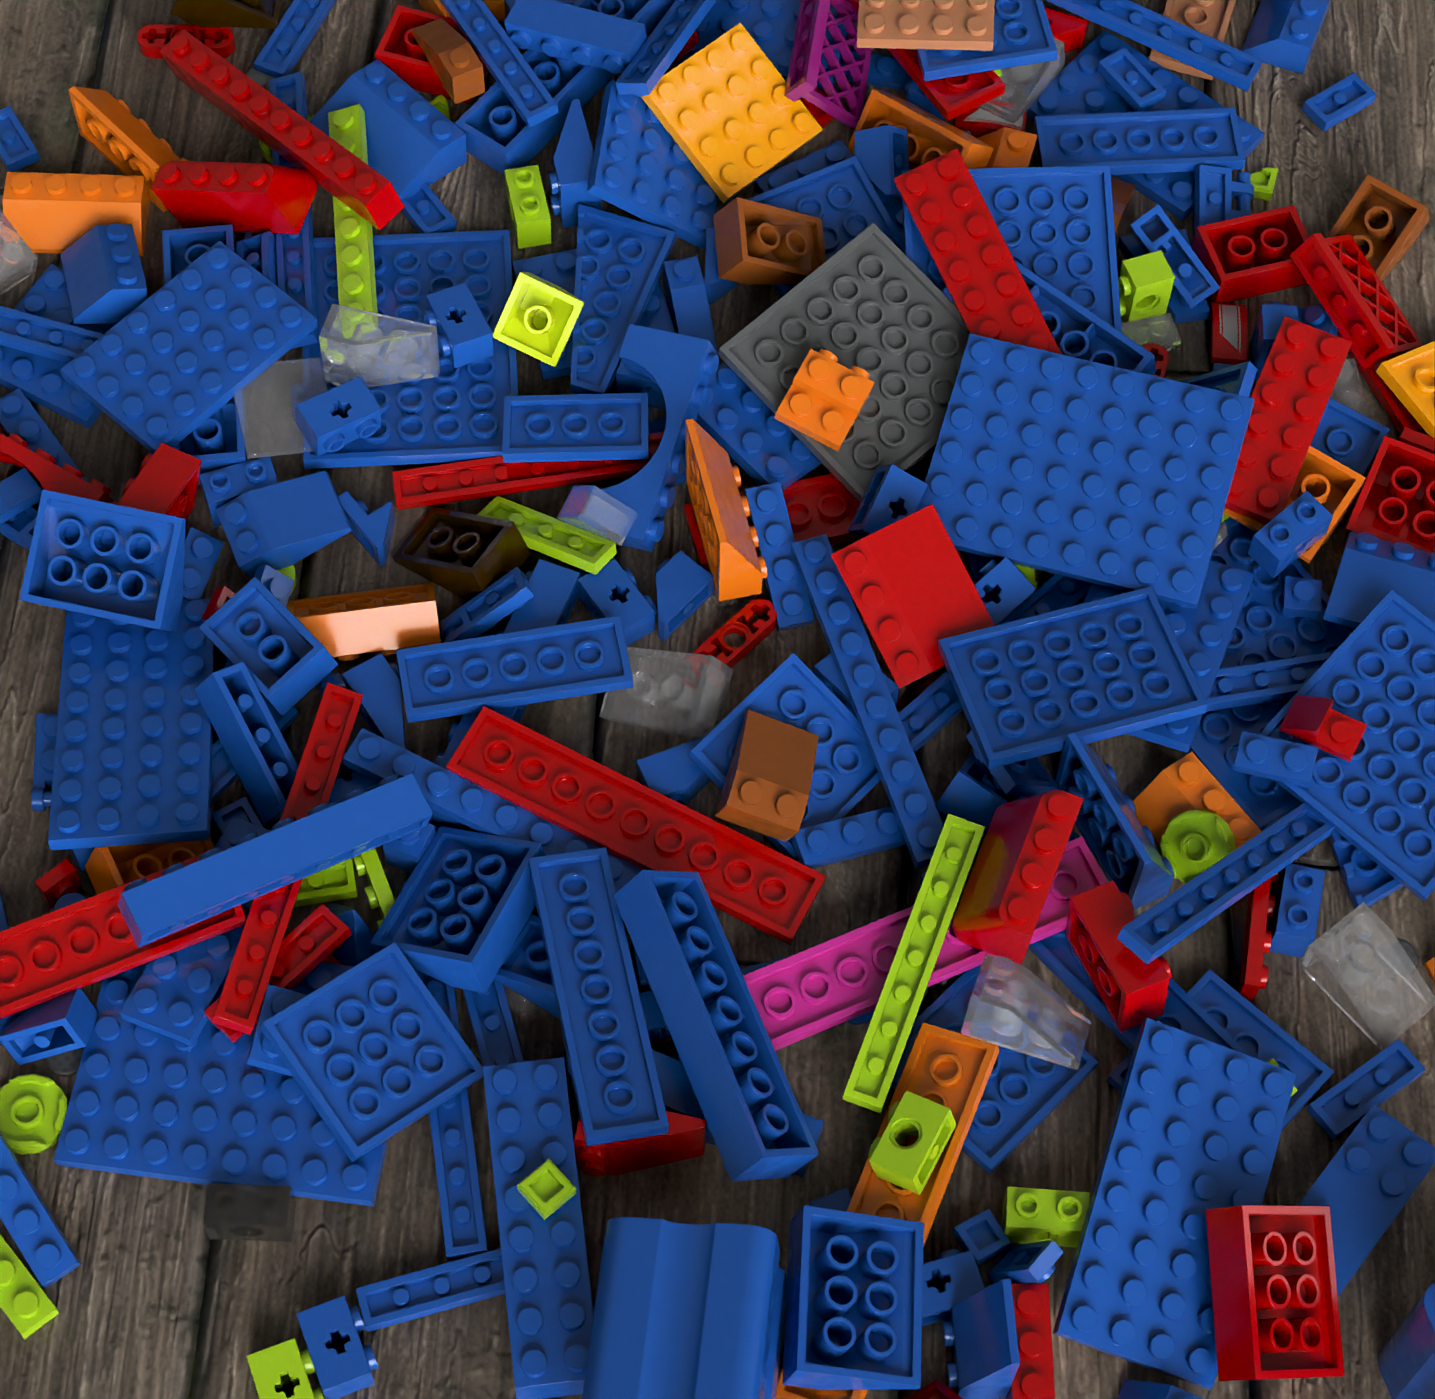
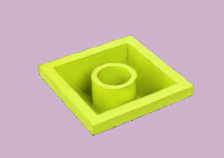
(538, 318)

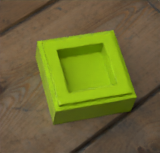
(546, 1189)

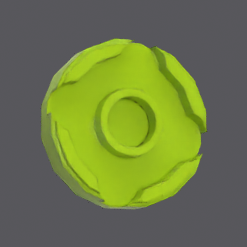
(1196, 842)
(31, 1113)

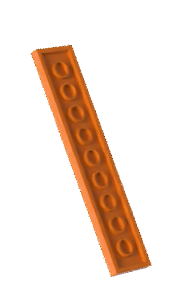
(954, 1074)

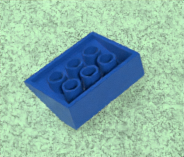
(404, 132)
(106, 561)
(1374, 568)
(1110, 825)
(462, 907)
(853, 1301)

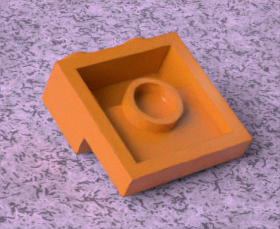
(825, 398)

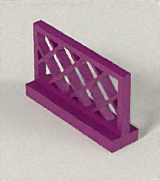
(806, 63)

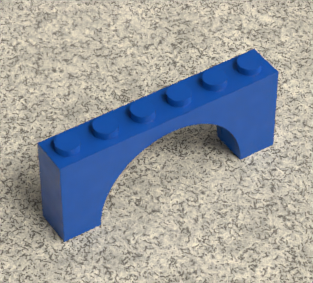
(682, 371)

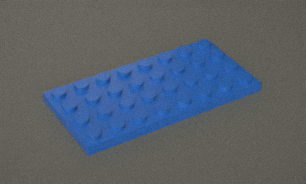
(132, 733)
(1185, 1138)

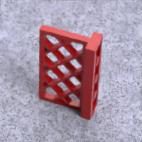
(1339, 293)

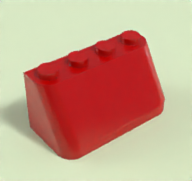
(239, 194)
(1015, 873)

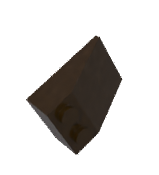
(229, 13)
(462, 551)

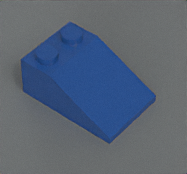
(572, 169)
(283, 522)
(271, 642)
(528, 969)
(982, 1343)

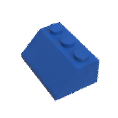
(1286, 32)
(104, 275)

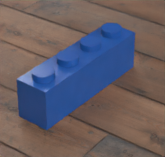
(575, 33)
(249, 738)

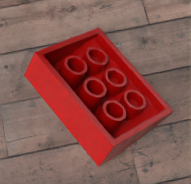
(1398, 497)
(911, 592)
(1274, 1292)

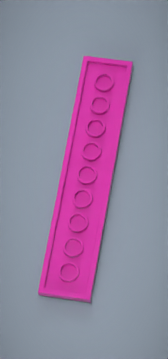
(849, 971)

